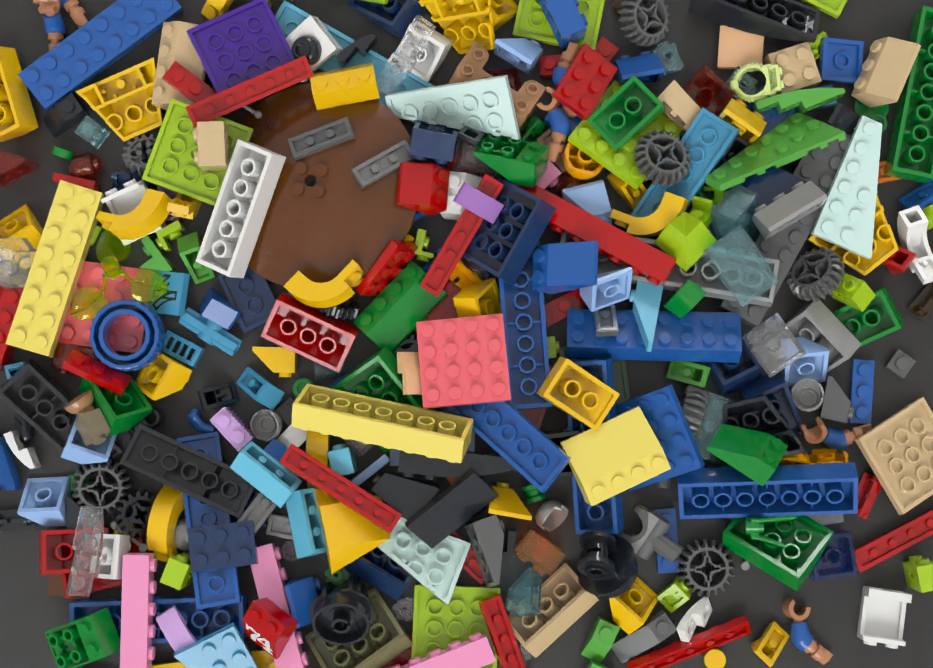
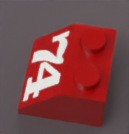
(268, 626)

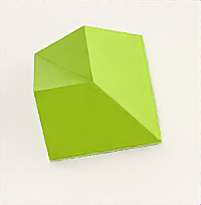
(685, 240)

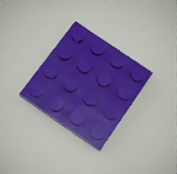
(240, 44)

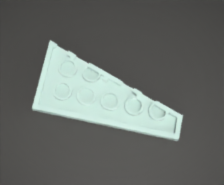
(479, 104)
(851, 202)
(433, 568)

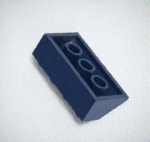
(380, 572)

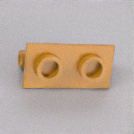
(465, 275)

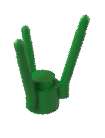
(533, 128)
(755, 525)

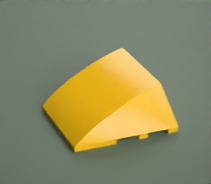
(464, 22)
(126, 100)
(883, 245)
(346, 532)

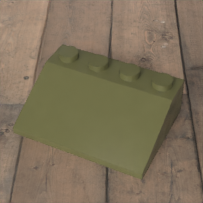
(380, 645)

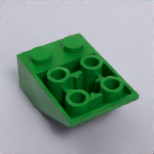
(514, 159)
(84, 640)

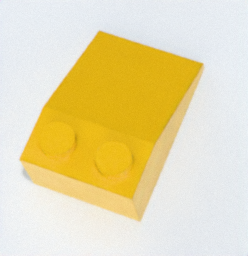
(749, 123)
(578, 393)

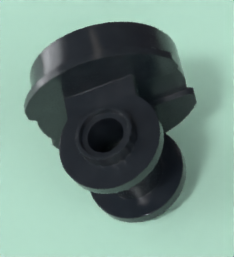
(606, 564)
(342, 613)

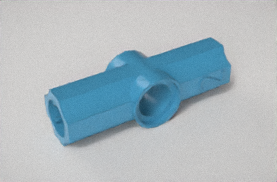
(210, 332)

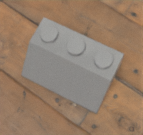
(788, 208)
(822, 327)

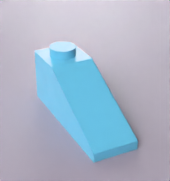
(646, 306)

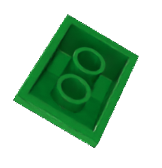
(626, 113)
(875, 321)
(748, 451)

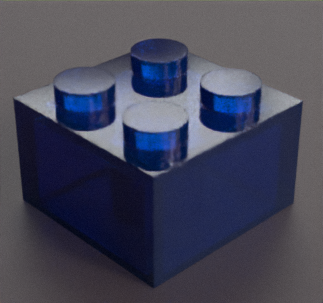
(837, 559)

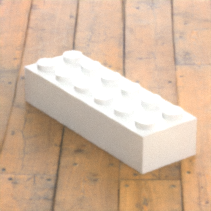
(240, 209)

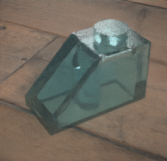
(525, 594)

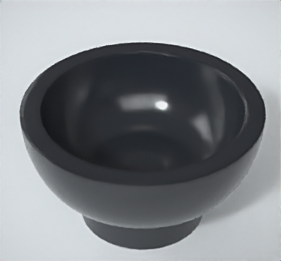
(307, 46)

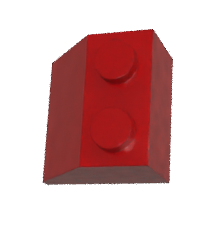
(423, 187)

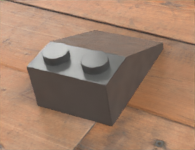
(487, 543)

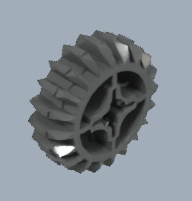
(638, 19)
(650, 151)
(810, 286)
(693, 404)
(92, 485)
(707, 578)

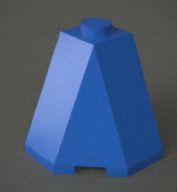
(8, 471)

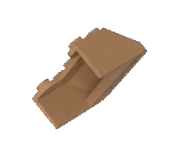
(524, 100)

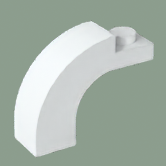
(913, 236)

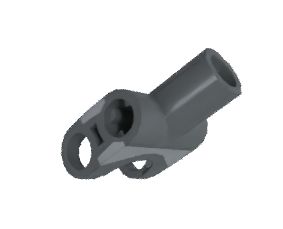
(652, 536)

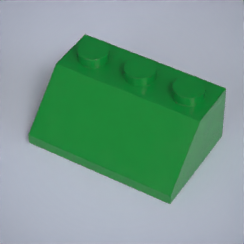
(119, 411)

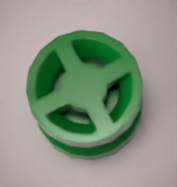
(532, 493)

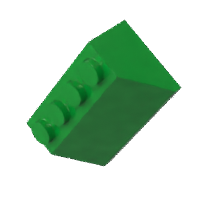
(398, 308)

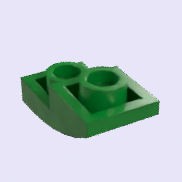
(685, 298)

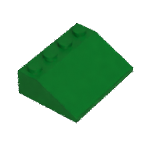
(379, 379)
(789, 564)

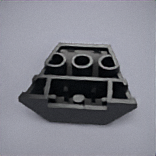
(761, 415)

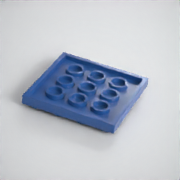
(670, 428)

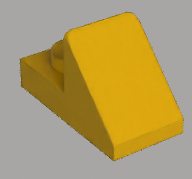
(770, 643)

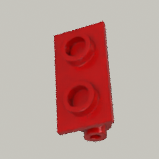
(867, 492)

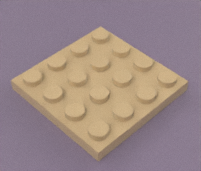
(902, 455)

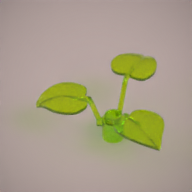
(110, 250)

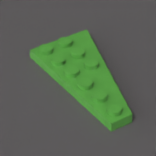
(778, 147)

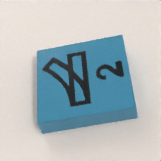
(175, 299)

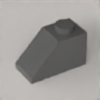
(836, 403)

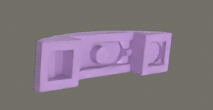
(175, 629)

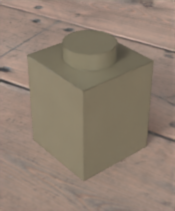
(93, 427)

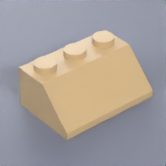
(885, 71)

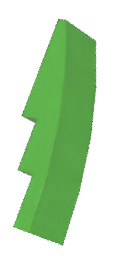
(806, 100)

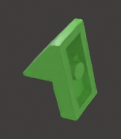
(159, 261)
(688, 373)

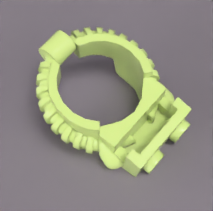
(773, 81)

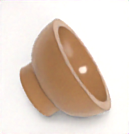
(81, 403)

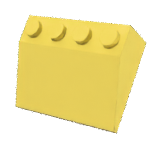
(615, 456)

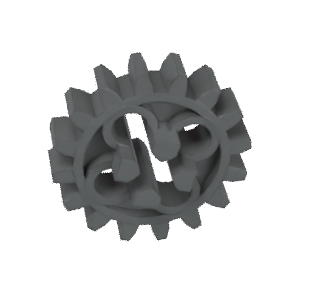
(134, 154)

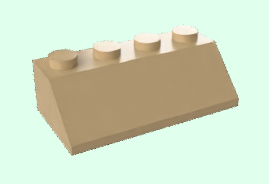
(177, 47)
(560, 606)

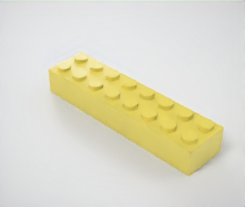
(55, 269)
(382, 423)

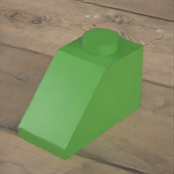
(188, 250)
(600, 639)

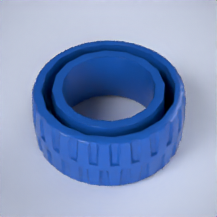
(154, 335)

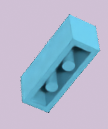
(265, 474)
(305, 524)

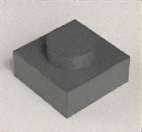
(900, 363)

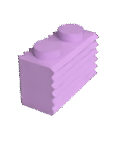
(232, 428)

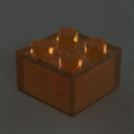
(539, 551)

